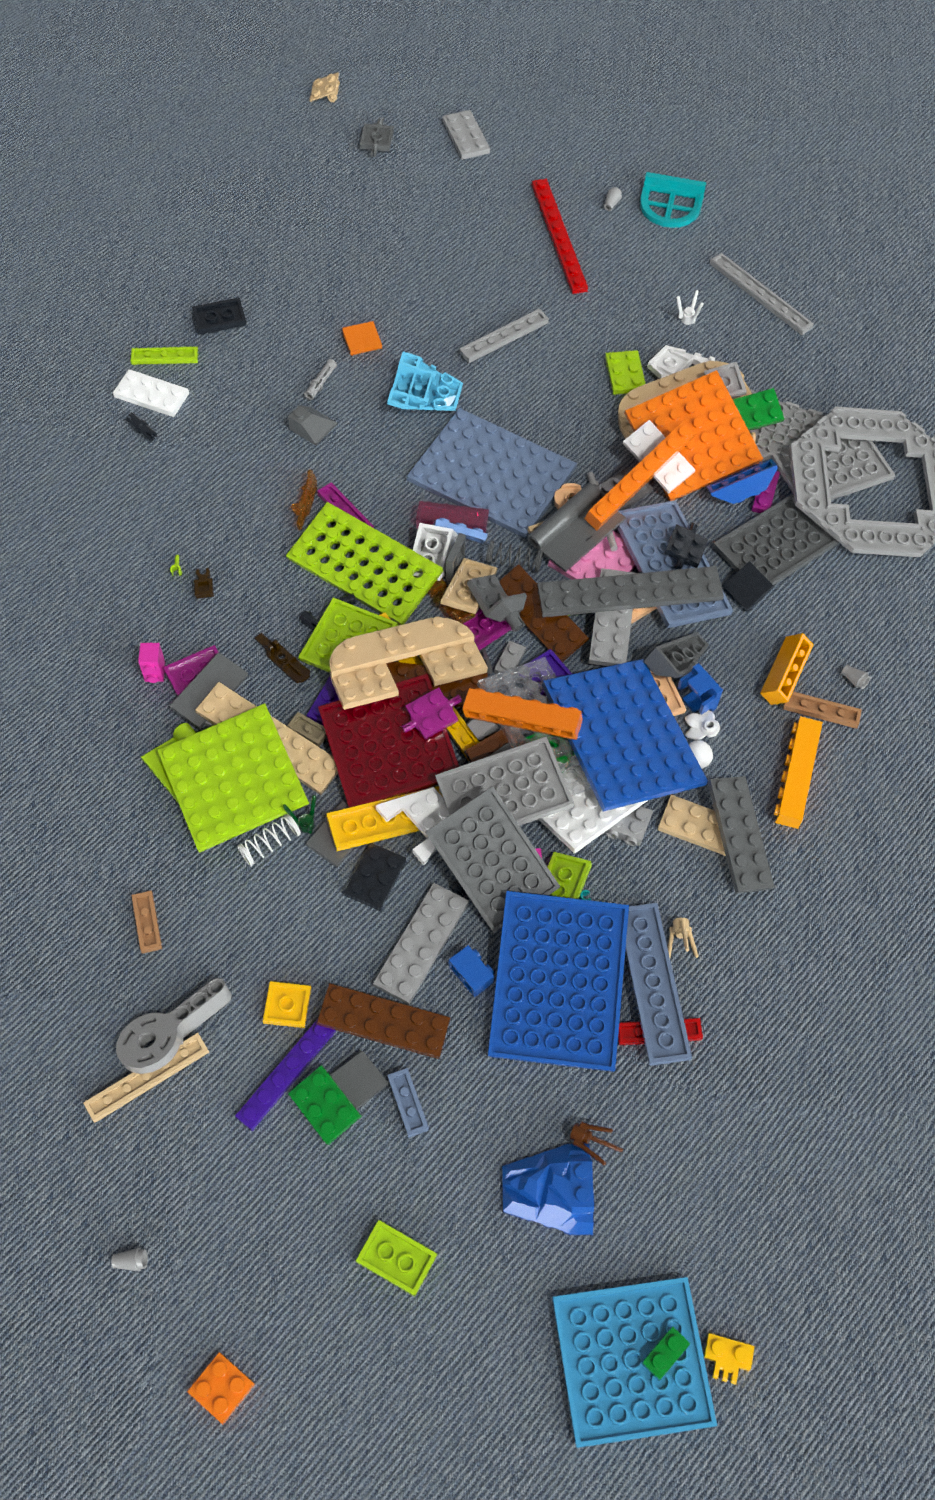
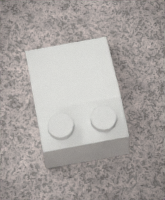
(434, 544)

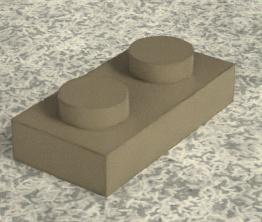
(308, 729)

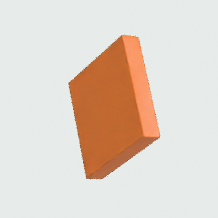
(362, 338)

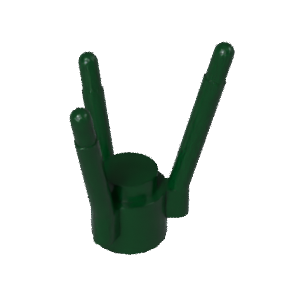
(305, 821)

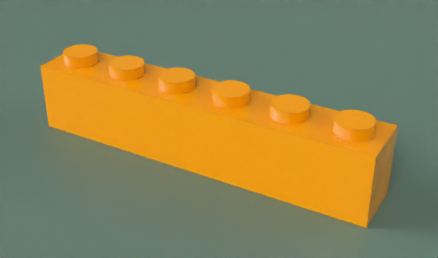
(798, 772)

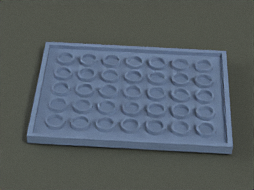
(492, 470)

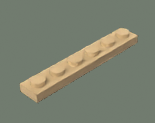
(136, 1084)

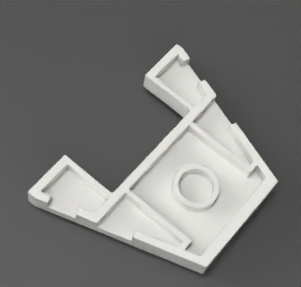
(672, 360)
(424, 810)

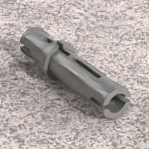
(312, 390)

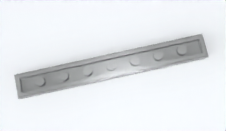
(761, 294)

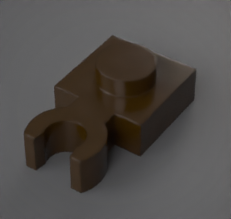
(203, 585)

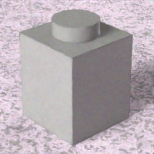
(483, 729)

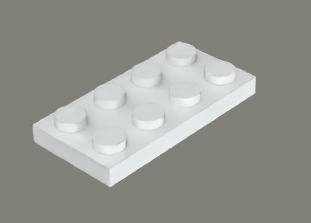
(151, 393)
(644, 441)

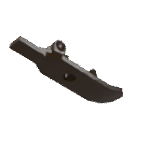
(289, 664)

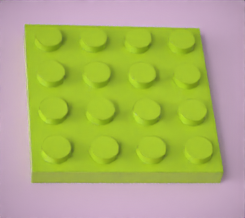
(335, 626)

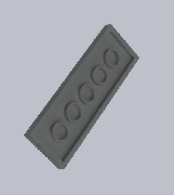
(740, 834)

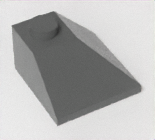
(310, 424)

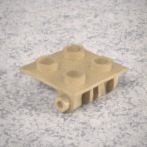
(325, 87)

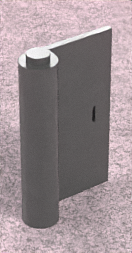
(567, 535)

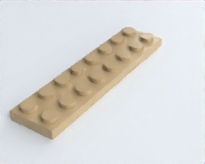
(311, 763)

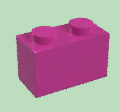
(152, 662)

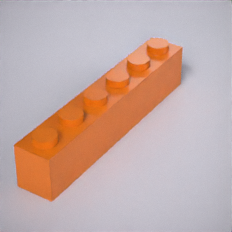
(523, 713)

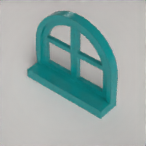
(672, 186)

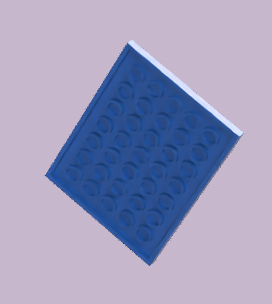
(627, 735)
(559, 981)

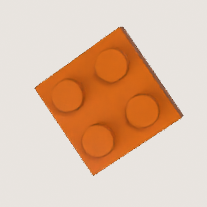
(221, 1388)

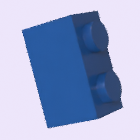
(471, 970)

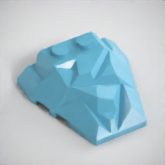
(423, 386)

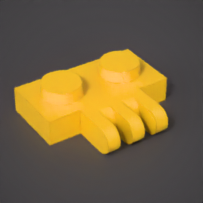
(728, 1356)

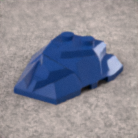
(552, 1189)

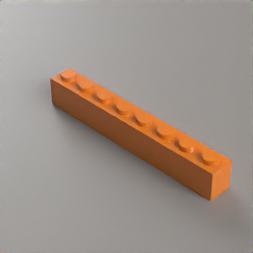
(639, 476)

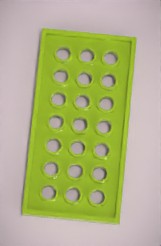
(373, 538)

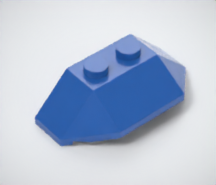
(744, 483)

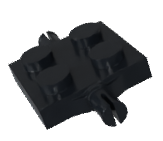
(686, 546)

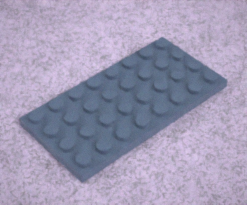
(646, 538)

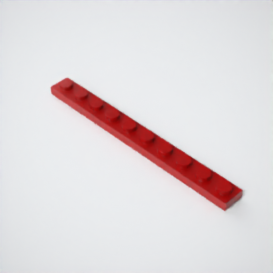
(559, 236)

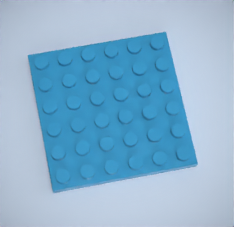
(602, 1353)

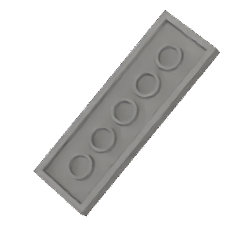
(610, 632)
(421, 944)

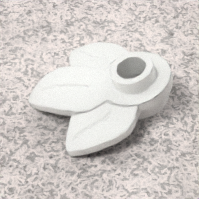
(699, 725)

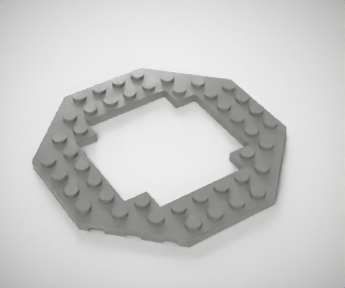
(813, 489)

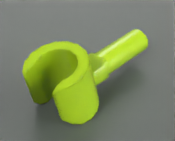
(176, 566)

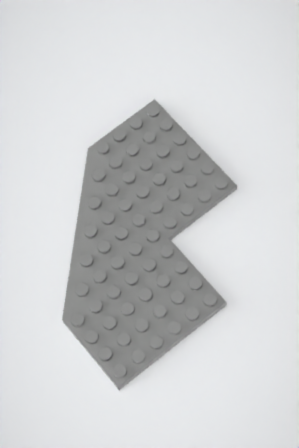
(849, 470)

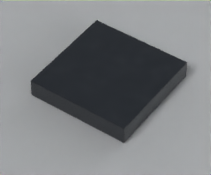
(748, 586)

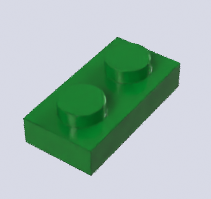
(666, 1353)

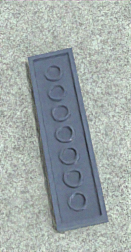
(655, 987)

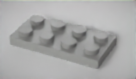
(466, 134)

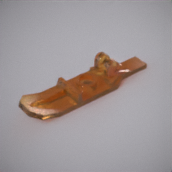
(304, 506)

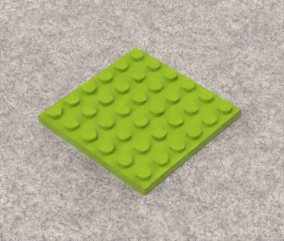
(232, 777)

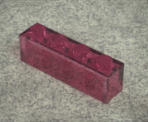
(471, 517)

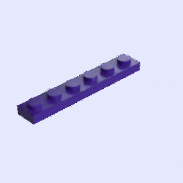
(284, 1075)

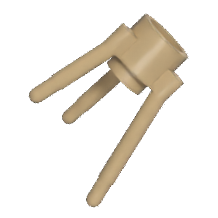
(682, 930)

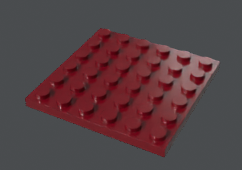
(376, 754)

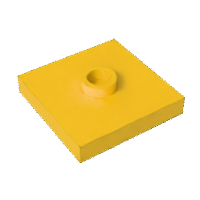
(287, 1004)

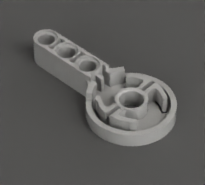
(171, 1025)

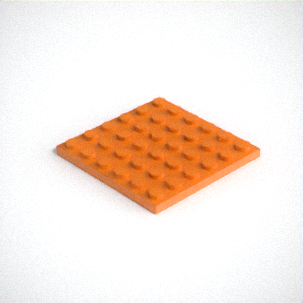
(720, 439)

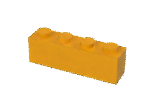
(786, 669)

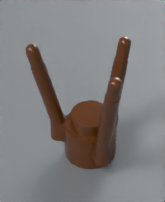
(582, 1134)

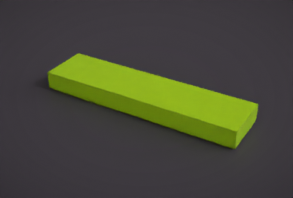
(164, 355)

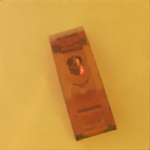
(436, 593)

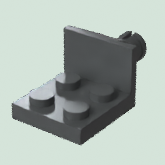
(496, 602)

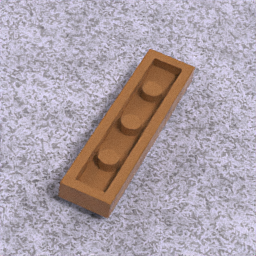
(823, 709)

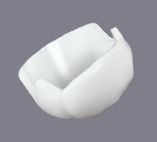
(702, 752)

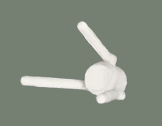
(688, 315)

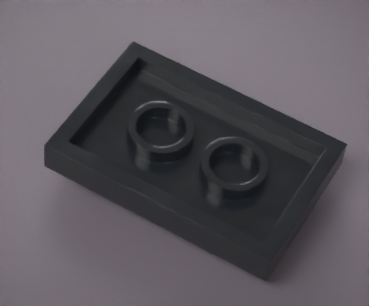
(219, 315)
(375, 876)

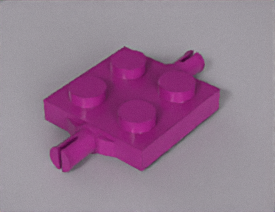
(431, 713)

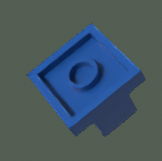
(704, 689)

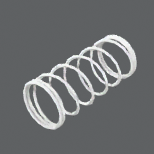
(245, 851)

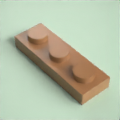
(146, 922)

